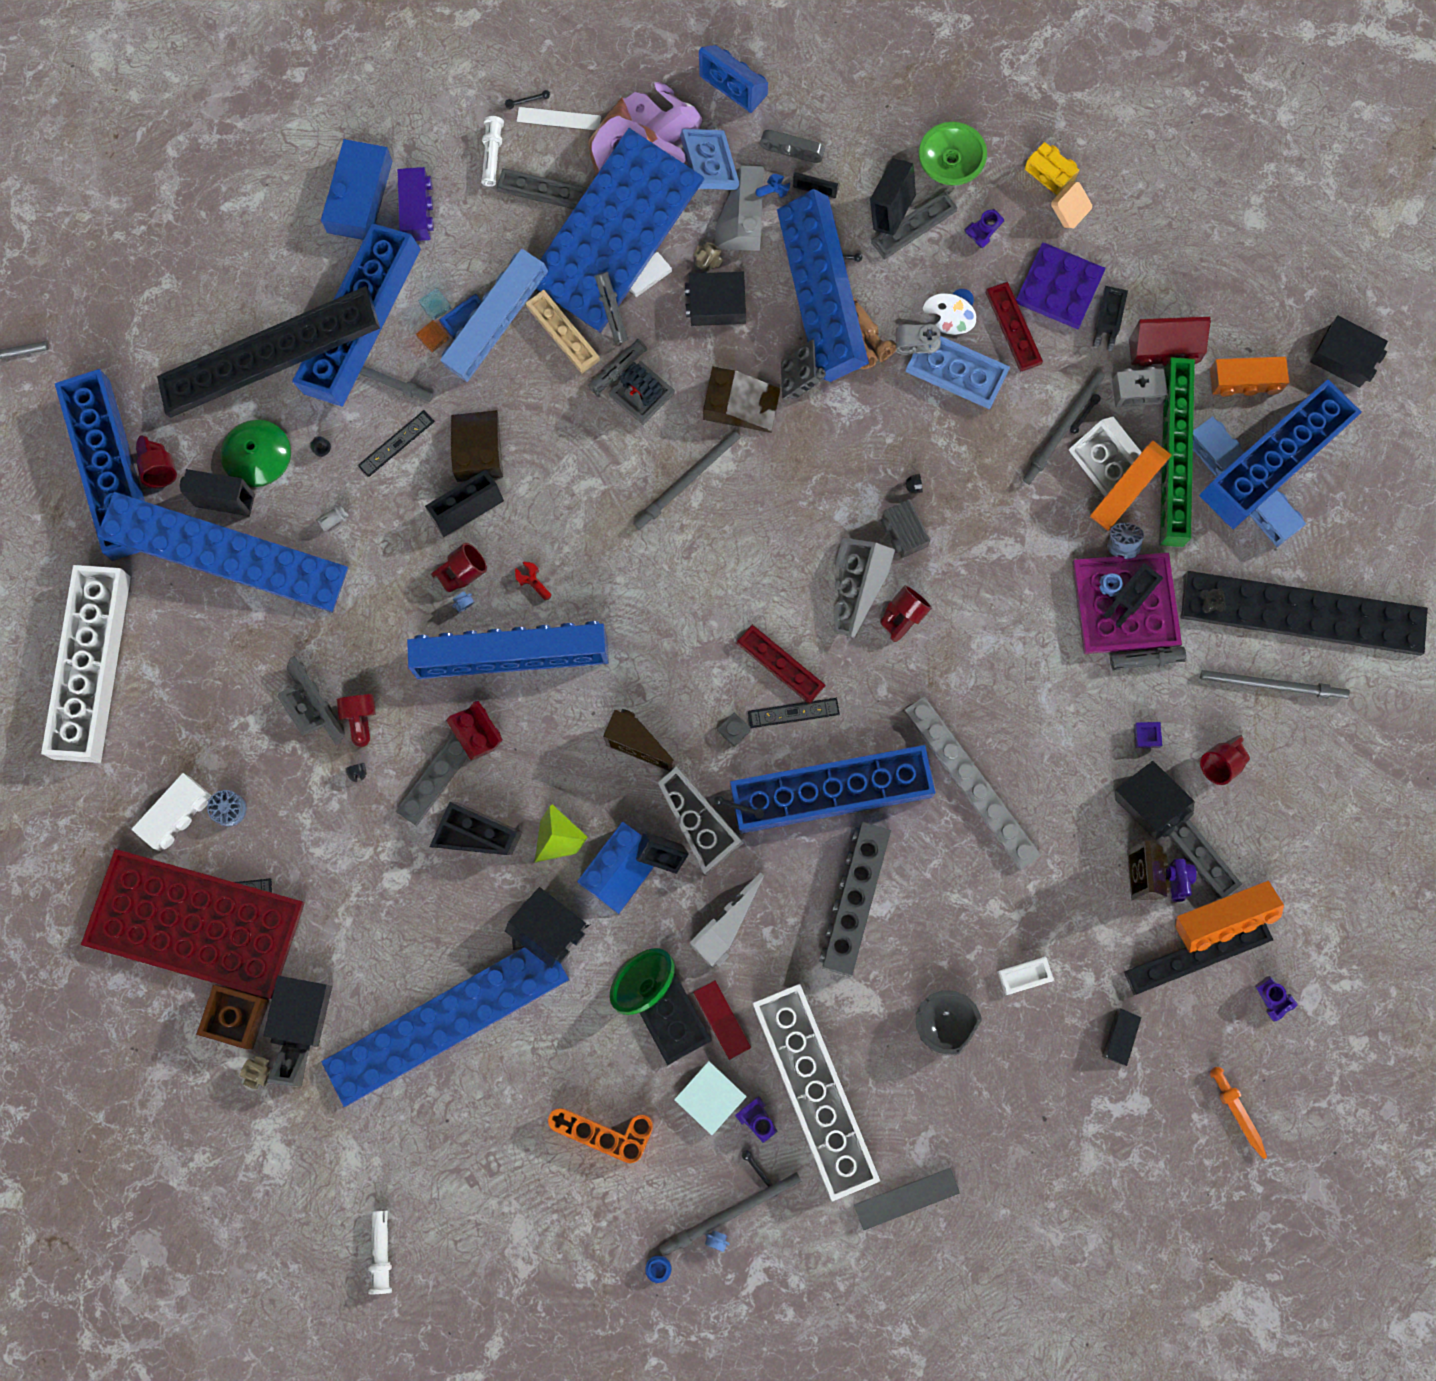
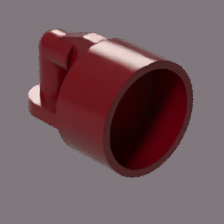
(154, 464)
(465, 563)
(909, 604)
(357, 710)
(1225, 761)

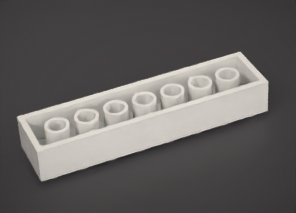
(86, 664)
(816, 1093)

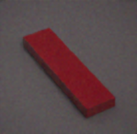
(1014, 326)
(780, 664)

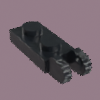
(1110, 315)
(1134, 593)

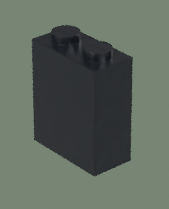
(893, 196)
(716, 298)
(1350, 352)
(217, 492)
(1155, 801)
(546, 928)
(297, 1012)

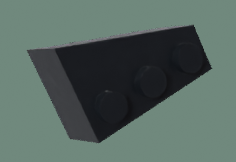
(473, 831)

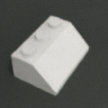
(1105, 453)

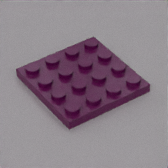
(1150, 627)

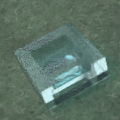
(435, 304)

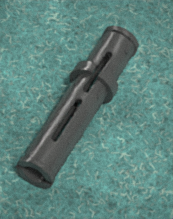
(604, 282)
(610, 373)
(1155, 657)

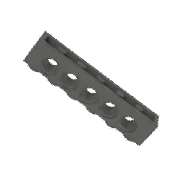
(878, 839)

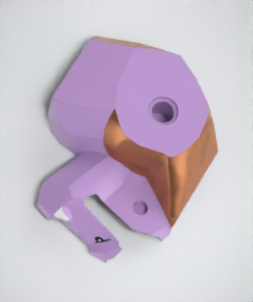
(646, 119)

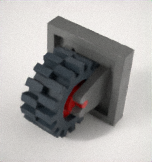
(641, 392)

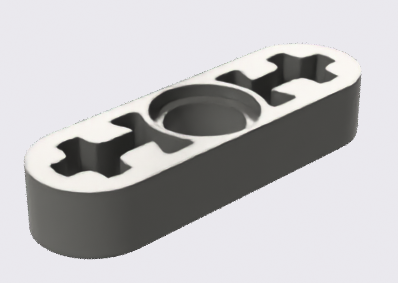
(792, 146)

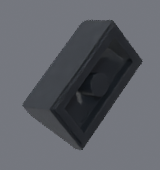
(808, 182)
(661, 853)
(1121, 1036)

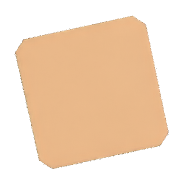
(1071, 205)

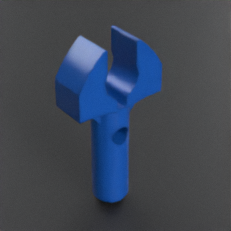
(774, 185)

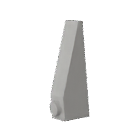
(741, 217)
(861, 574)
(718, 935)

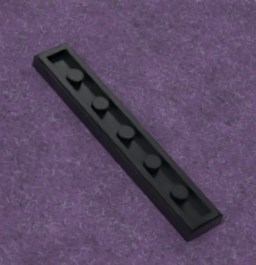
(1183, 962)

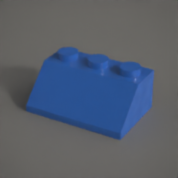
(732, 77)
(615, 871)

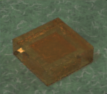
(432, 336)

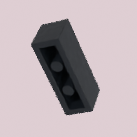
(464, 503)

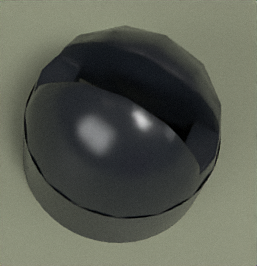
(324, 450)
(914, 484)
(353, 771)

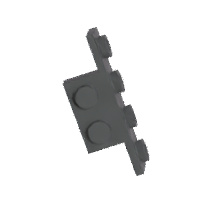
(307, 706)

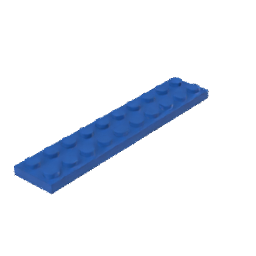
(222, 552)
(440, 1024)

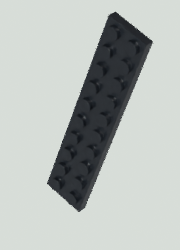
(268, 352)
(1308, 613)

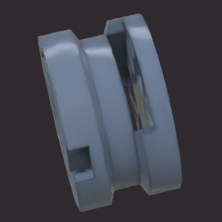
(1125, 540)
(226, 808)

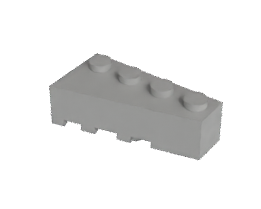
(702, 825)

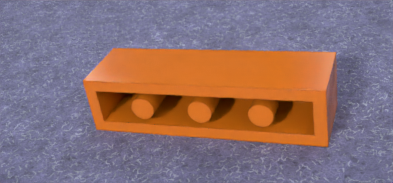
(1229, 917)

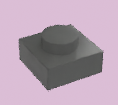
(734, 729)

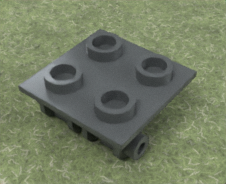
(800, 372)

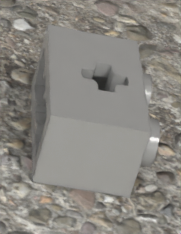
(1139, 387)

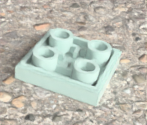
(710, 1098)

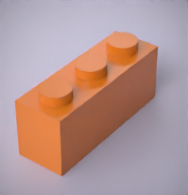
(1249, 376)

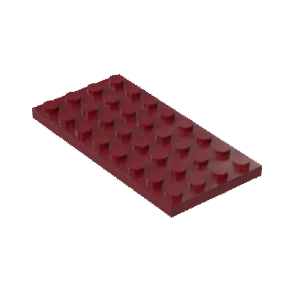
(193, 923)

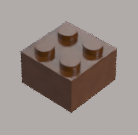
(232, 1017)

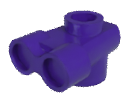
(980, 231)
(1181, 878)
(1277, 1001)
(752, 1115)

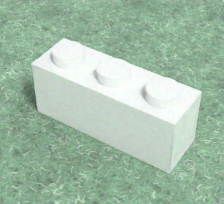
(172, 813)

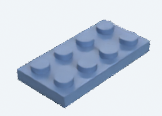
(960, 372)

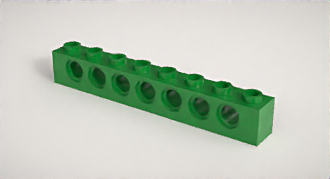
(1178, 441)

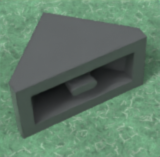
(289, 1066)

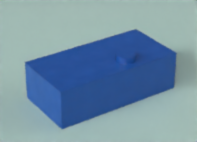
(356, 189)

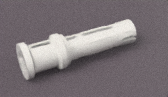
(492, 142)
(380, 1266)

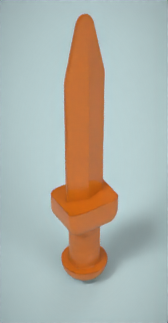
(1231, 1097)

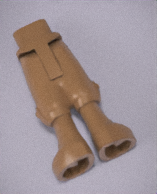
(869, 331)

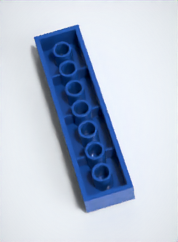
(383, 268)
(822, 284)
(99, 447)
(1280, 454)
(508, 650)
(833, 789)

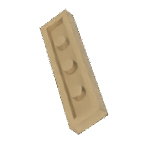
(562, 331)

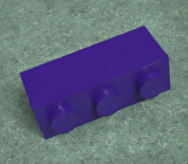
(415, 203)

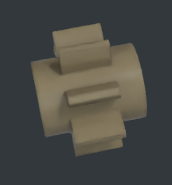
(708, 256)
(255, 1072)

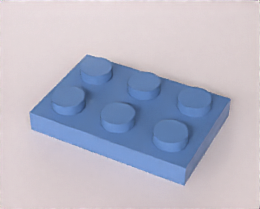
(710, 156)

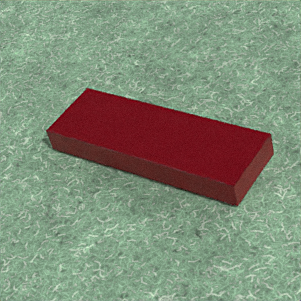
(722, 1020)

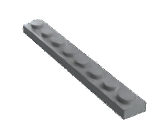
(972, 783)

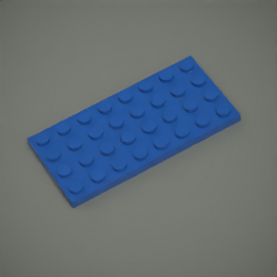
(617, 226)

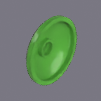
(955, 143)

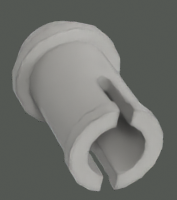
(333, 517)

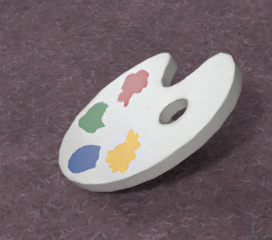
(956, 317)

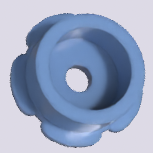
(1115, 580)
(462, 601)
(716, 1241)

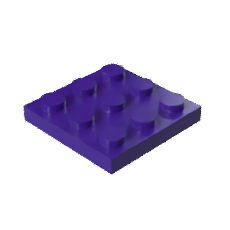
(1060, 285)

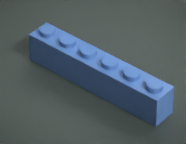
(494, 314)
(1218, 452)

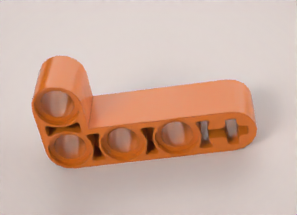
(1130, 485)
(597, 1132)

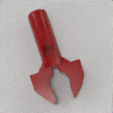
(532, 580)

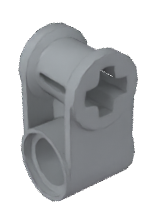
(914, 339)

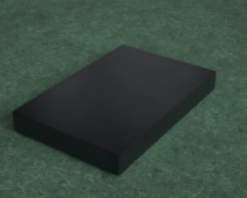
(675, 1024)

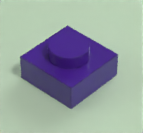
(1148, 735)

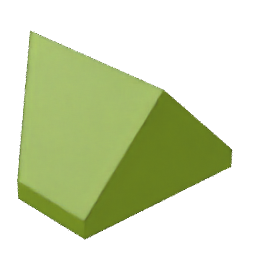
(557, 836)

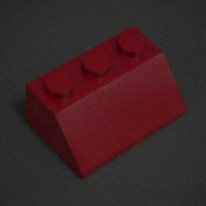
(1167, 338)

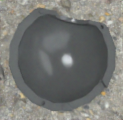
(947, 1022)

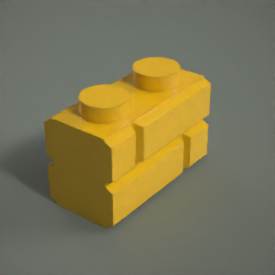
(1051, 168)

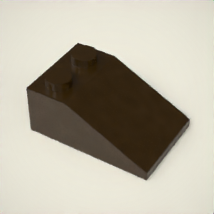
(740, 400)
(476, 445)
(631, 737)
(1147, 872)

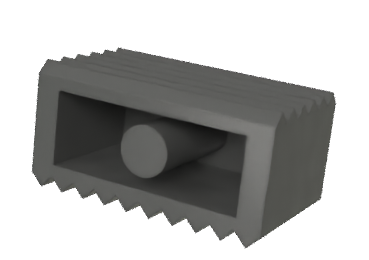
(905, 528)

